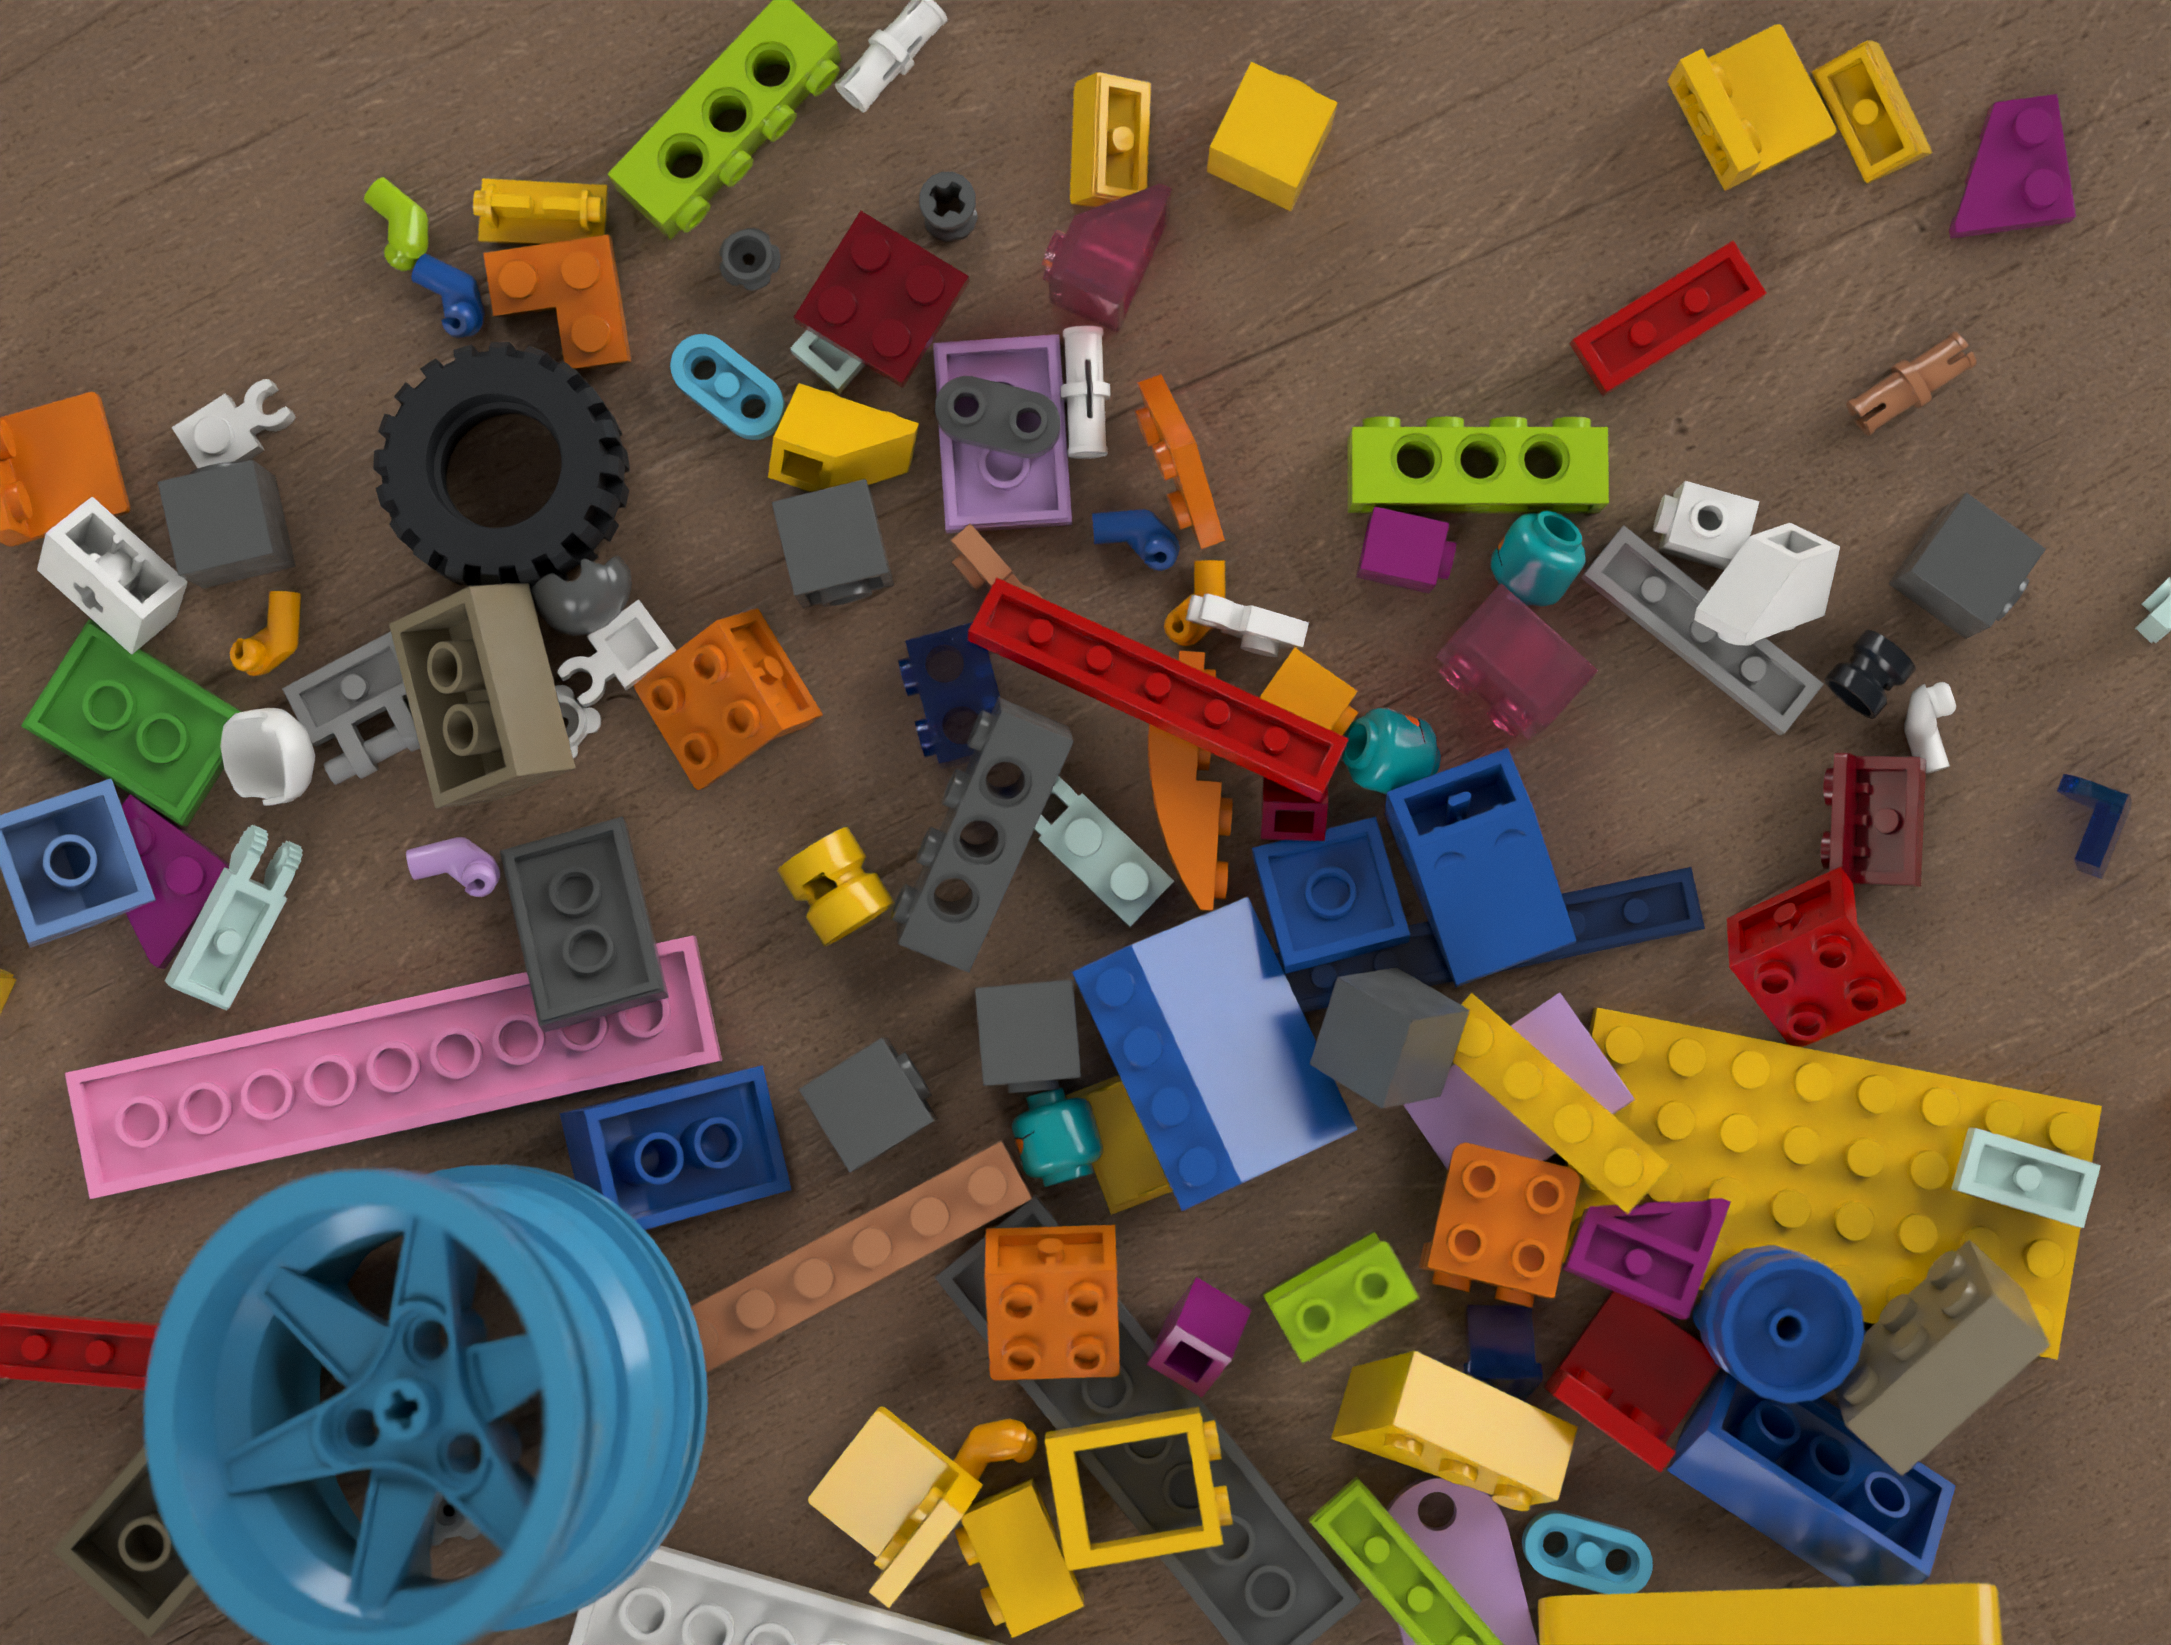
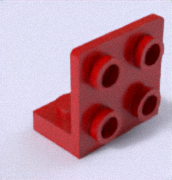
(1811, 961)
(1633, 1376)

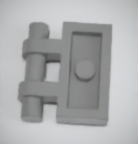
(349, 693)

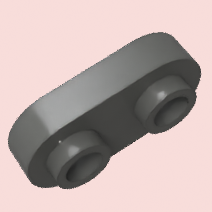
(996, 418)

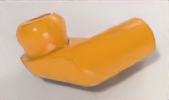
(1208, 579)
(274, 642)

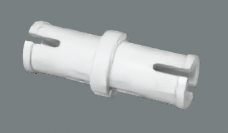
(890, 53)
(1085, 392)

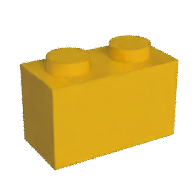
(1020, 1559)

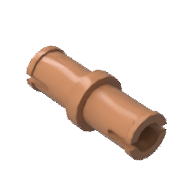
(1911, 383)

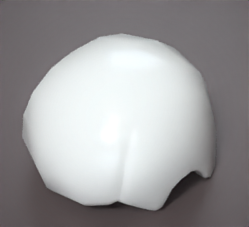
(267, 755)

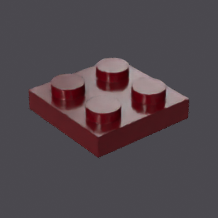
(881, 299)

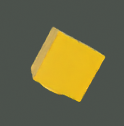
(1271, 136)

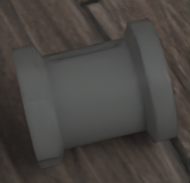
(944, 188)

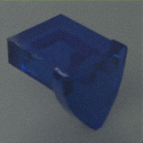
(2105, 825)
(1502, 1349)

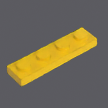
(1556, 1108)

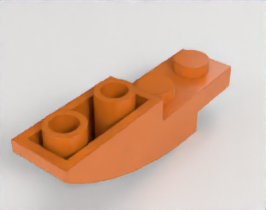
(1190, 809)

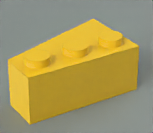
(1455, 1429)

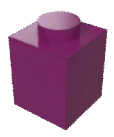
(1405, 550)
(1199, 1337)

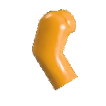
(996, 1443)

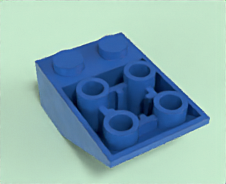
(1480, 866)

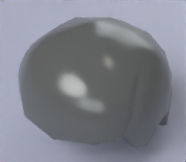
(588, 601)

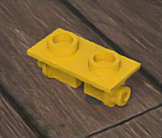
(539, 211)

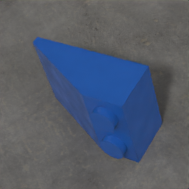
(680, 1147)

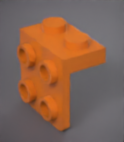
(1502, 1224)

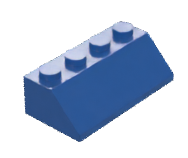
(1813, 1485)

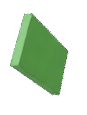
(134, 723)

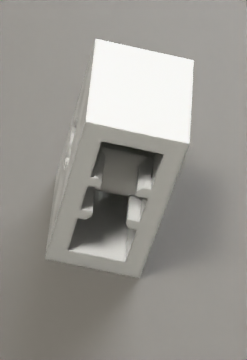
(111, 575)

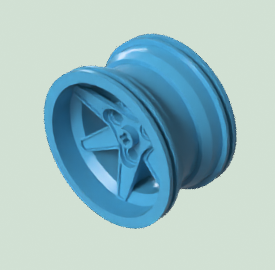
(252, 1455)

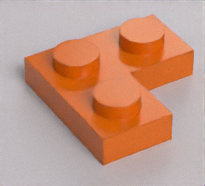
(575, 280)
(1179, 459)

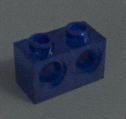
(970, 692)

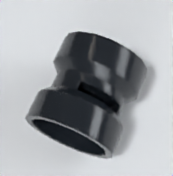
(1873, 669)

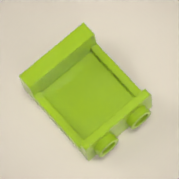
(1340, 1296)

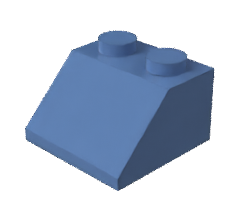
(71, 863)

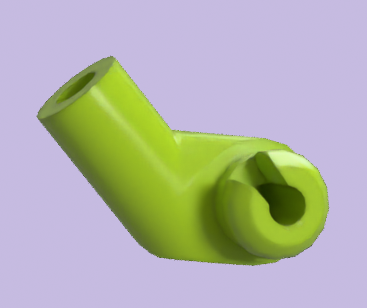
(405, 224)

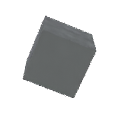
(226, 523)
(833, 545)
(1968, 567)
(1028, 1035)
(1389, 1037)
(870, 1103)

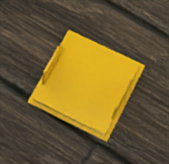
(1128, 1164)

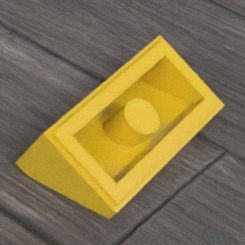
(1871, 111)
(1109, 139)

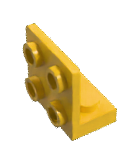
(1751, 105)
(894, 1498)

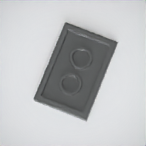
(583, 924)

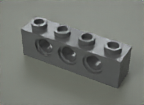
(957, 928)

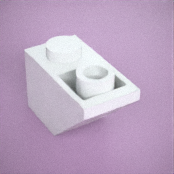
(1771, 585)

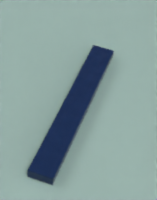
(1599, 916)

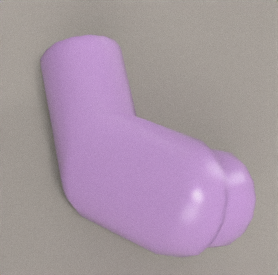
(460, 860)

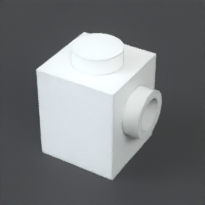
(1704, 524)

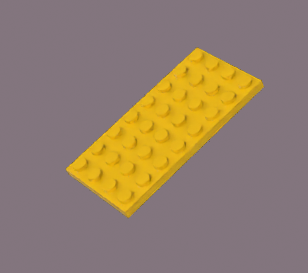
(1838, 1157)

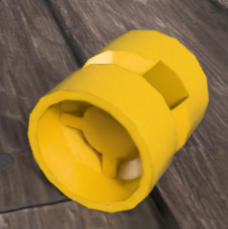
(840, 909)

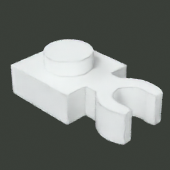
(228, 432)
(1260, 629)
(624, 650)

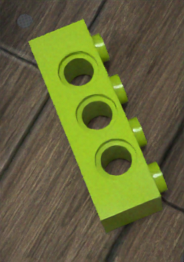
(776, 36)
(1574, 445)

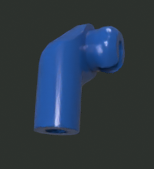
(458, 293)
(1142, 532)

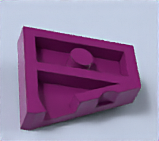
(2018, 171)
(180, 876)
(1651, 1253)

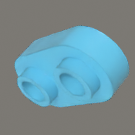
(729, 388)
(1585, 1553)

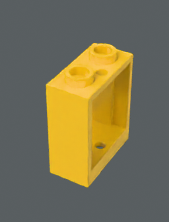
(1069, 1500)

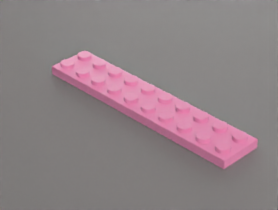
(371, 1075)

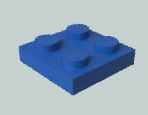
(1331, 896)

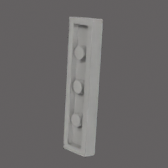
(1665, 605)

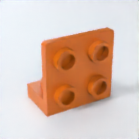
(54, 464)
(726, 696)
(1052, 1302)

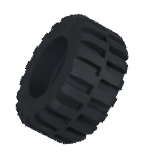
(451, 404)

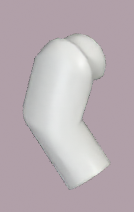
(1921, 724)

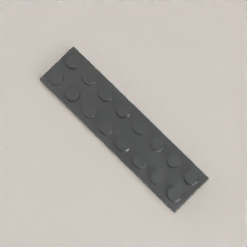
(1269, 1574)

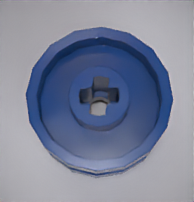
(1812, 1346)

